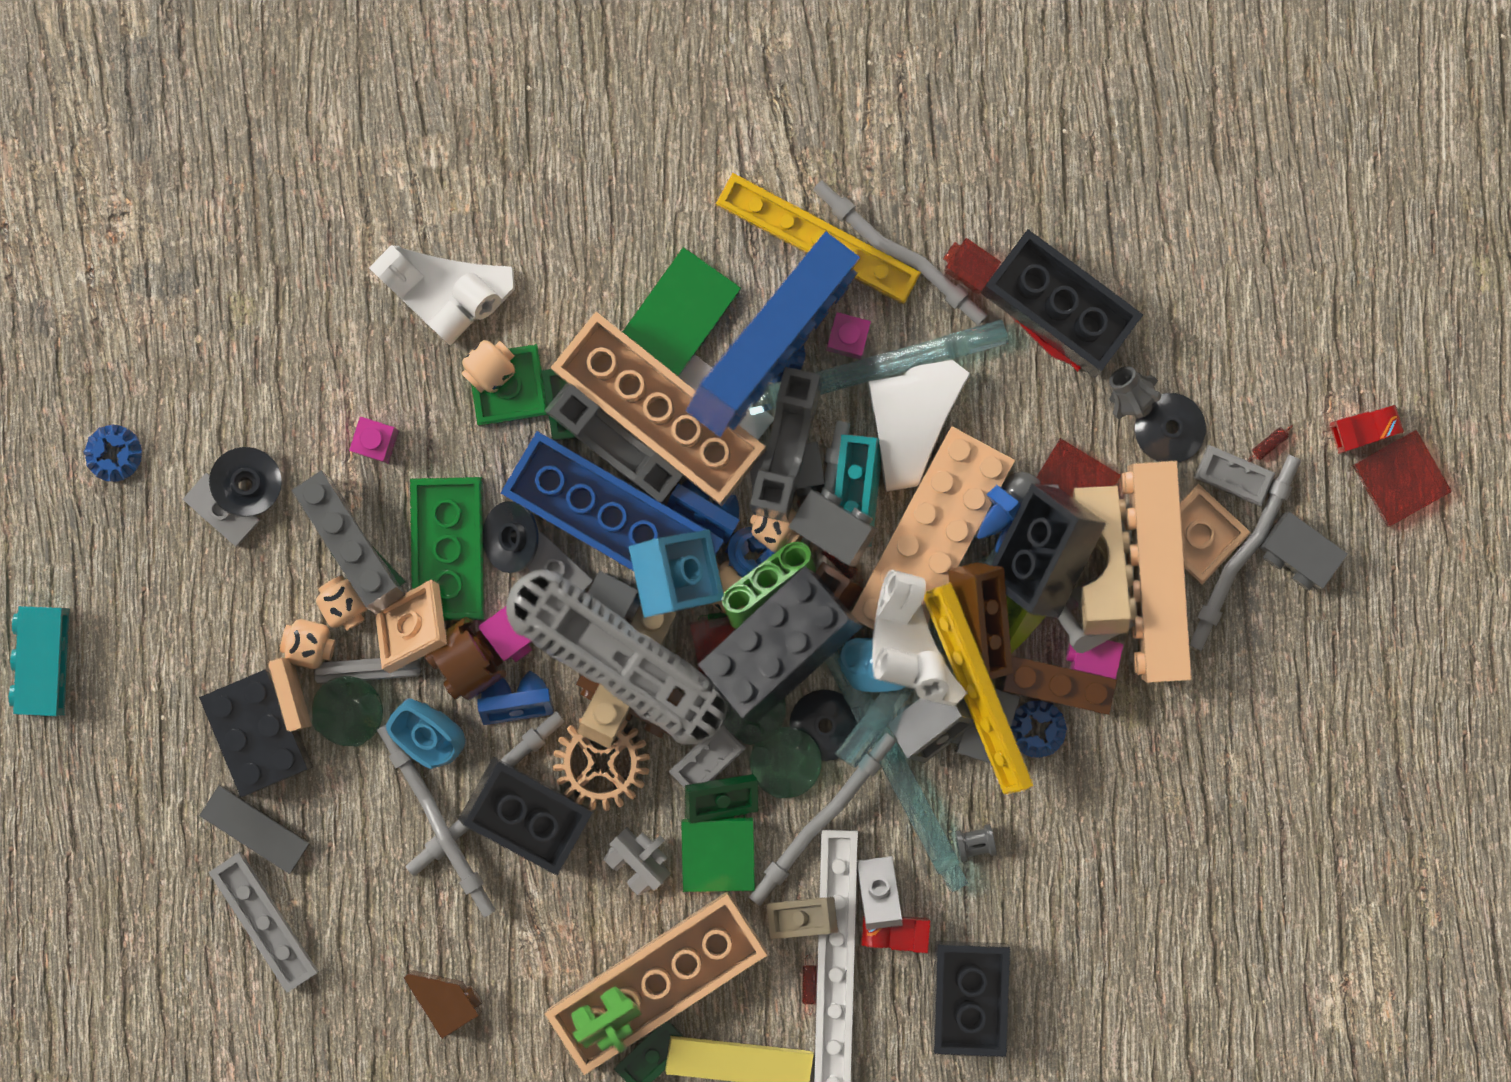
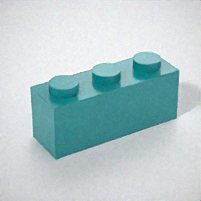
(859, 474)
(39, 661)

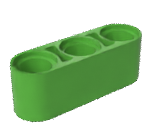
(776, 570)

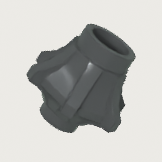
(1132, 393)

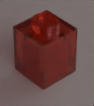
(970, 265)

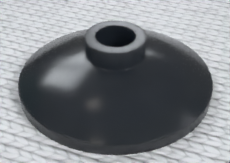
(1166, 447)
(241, 465)
(510, 537)
(822, 705)

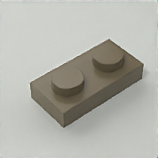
(802, 918)

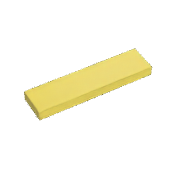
(737, 1061)

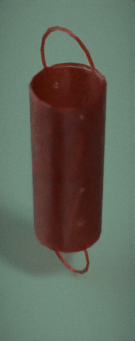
(1270, 443)
(848, 571)
(809, 984)

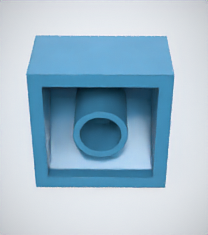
(676, 573)

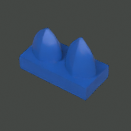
(694, 505)
(999, 516)
(501, 705)

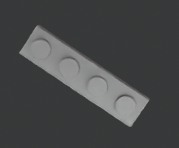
(263, 922)

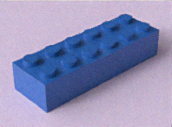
(774, 335)
(591, 501)

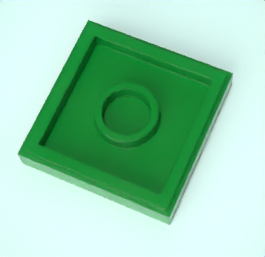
(519, 396)
(718, 855)

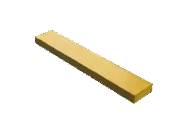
(804, 230)
(980, 692)

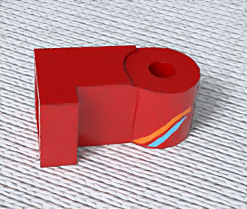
(1366, 428)
(910, 936)

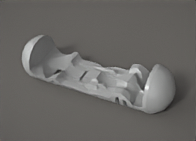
(612, 653)

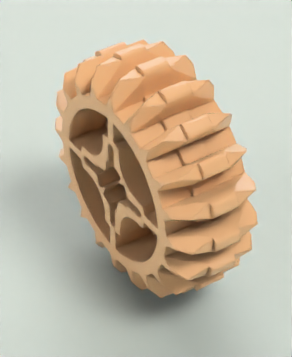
(622, 785)

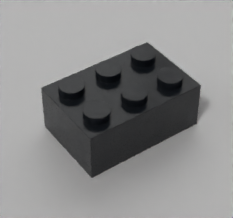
(1047, 549)
(254, 733)
(525, 816)
(970, 998)

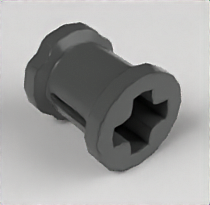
(975, 843)

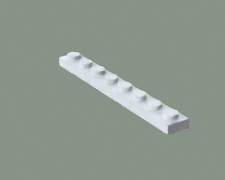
(836, 958)

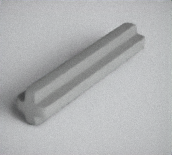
(364, 669)

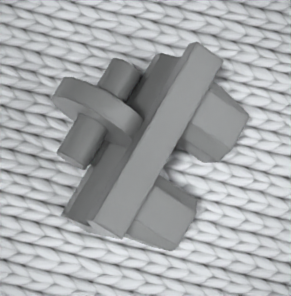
(642, 856)

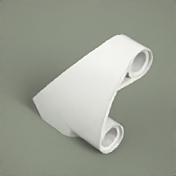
(444, 291)
(911, 417)
(904, 646)

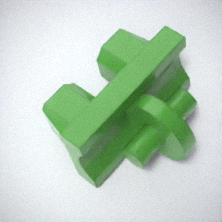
(593, 1029)

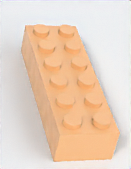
(653, 407)
(938, 518)
(1158, 571)
(665, 975)

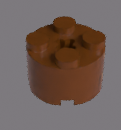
(466, 661)

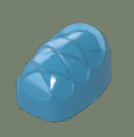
(857, 667)
(425, 734)

